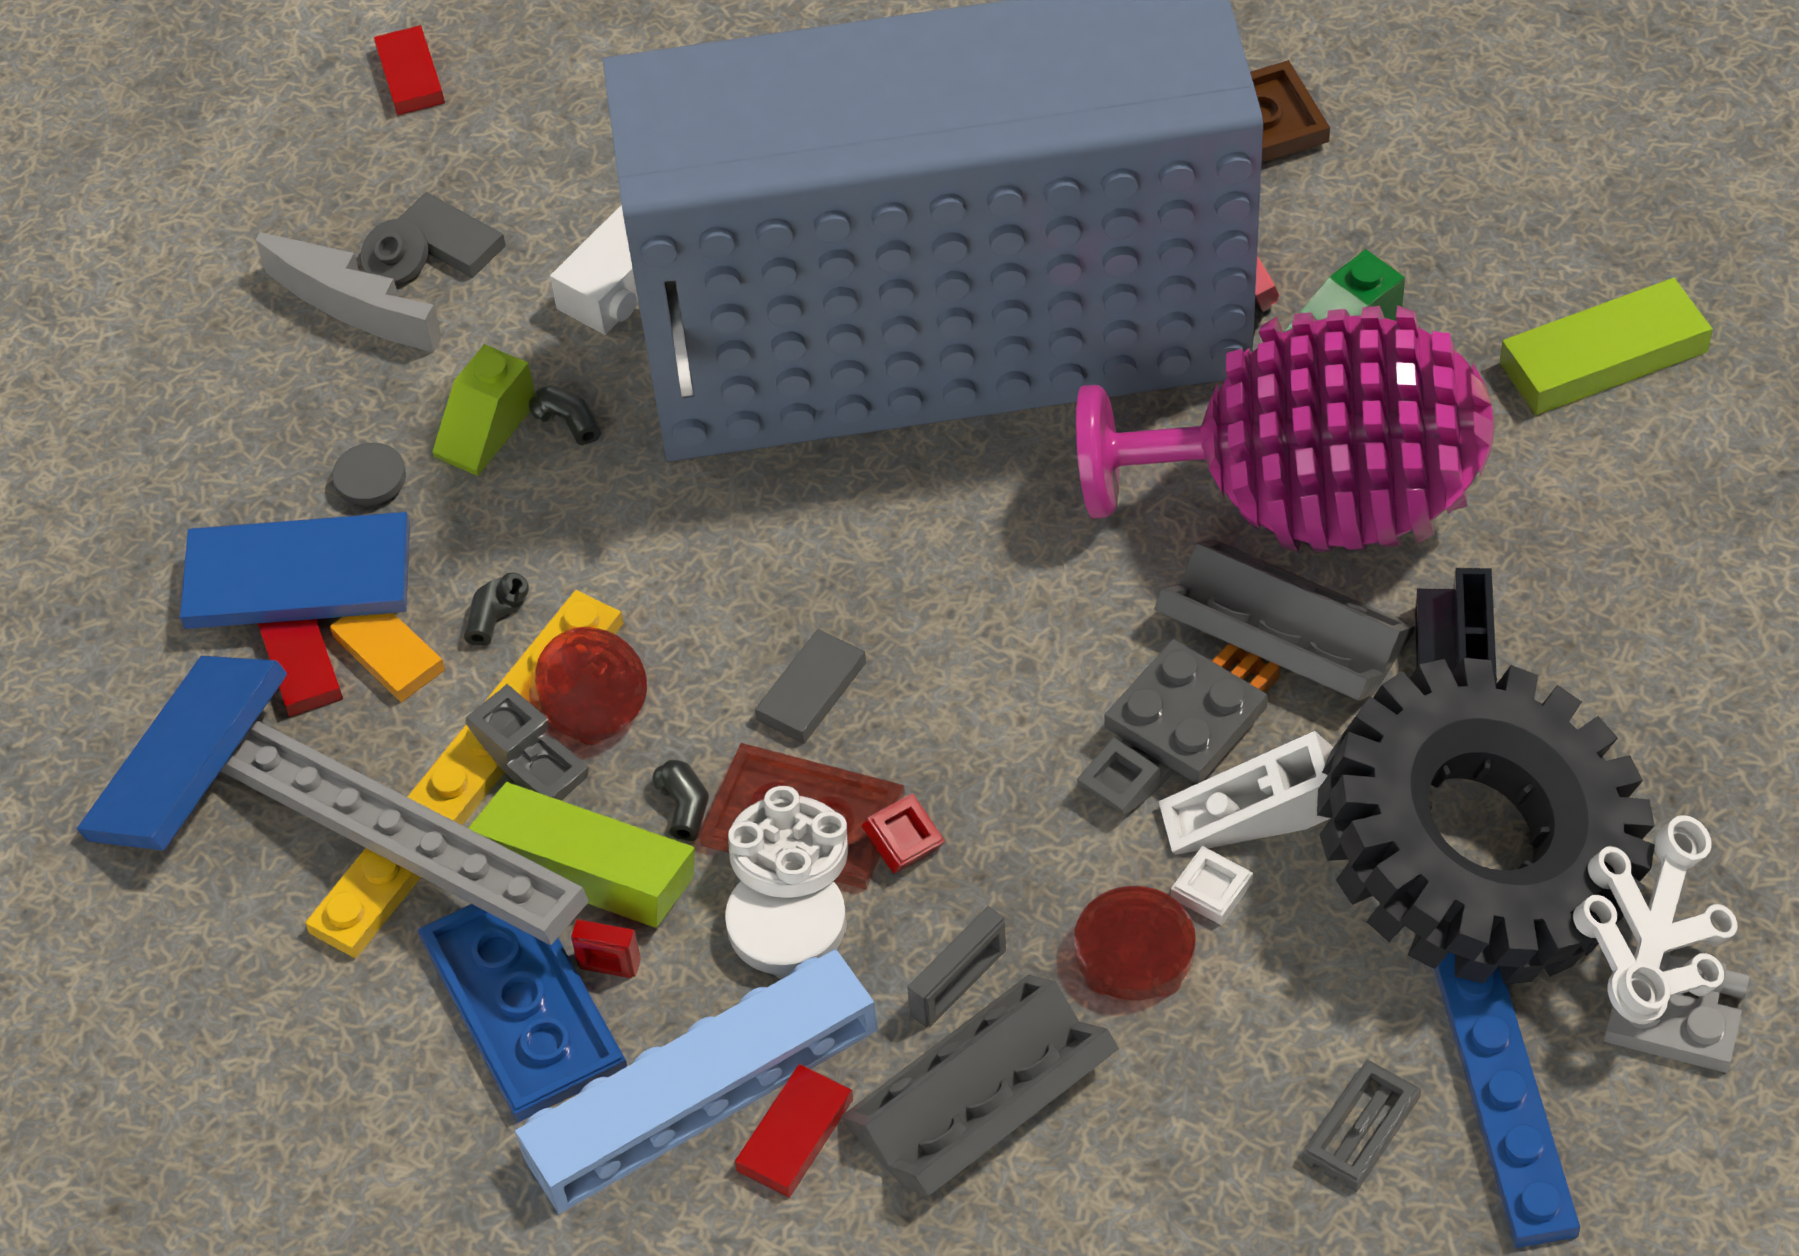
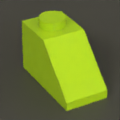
(483, 409)

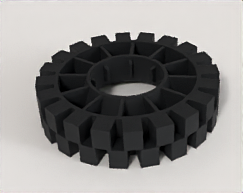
(1498, 735)

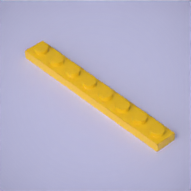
(451, 787)

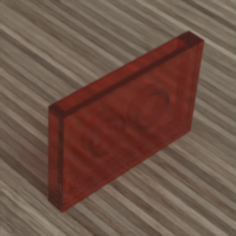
(844, 791)

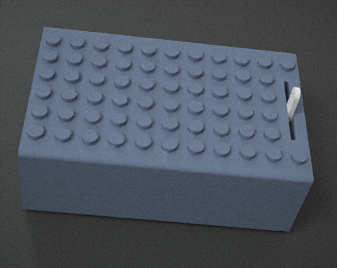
(937, 215)

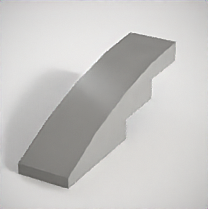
(337, 287)

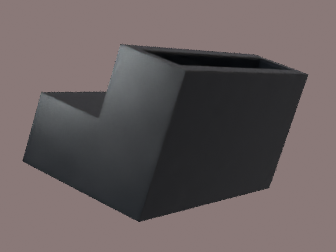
(1457, 620)

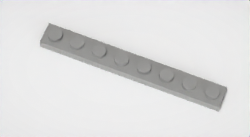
(407, 833)

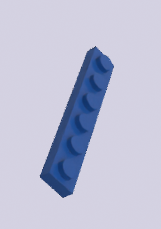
(1508, 1108)

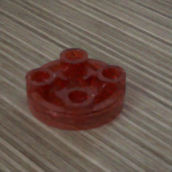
(588, 684)
(1134, 943)

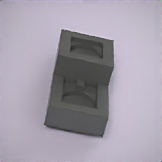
(523, 748)
(1124, 775)

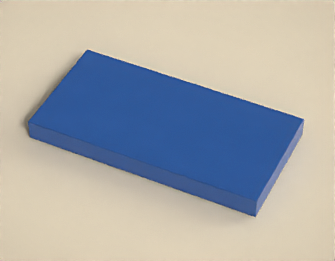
(296, 570)
(182, 752)
(522, 1009)

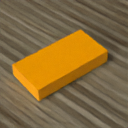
(389, 652)

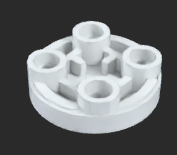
(788, 844)
(784, 931)

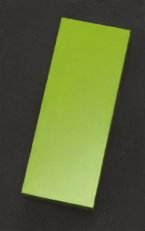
(1605, 346)
(613, 861)

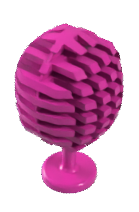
(1320, 432)

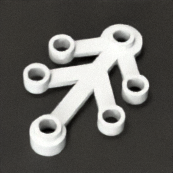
(1678, 848)

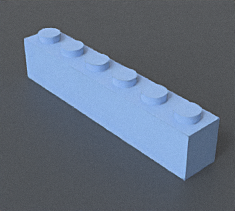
(696, 1080)

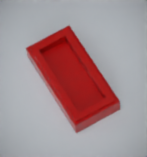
(409, 70)
(304, 657)
(794, 1130)

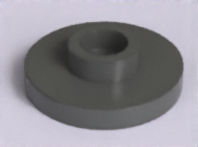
(395, 250)
(369, 474)

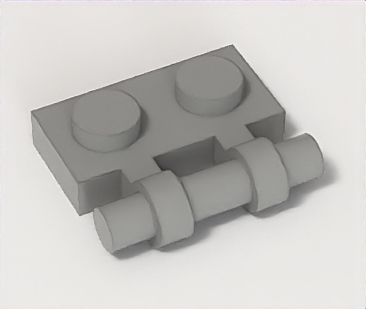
(1690, 1027)

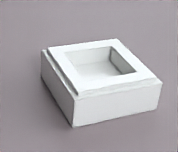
(1212, 885)

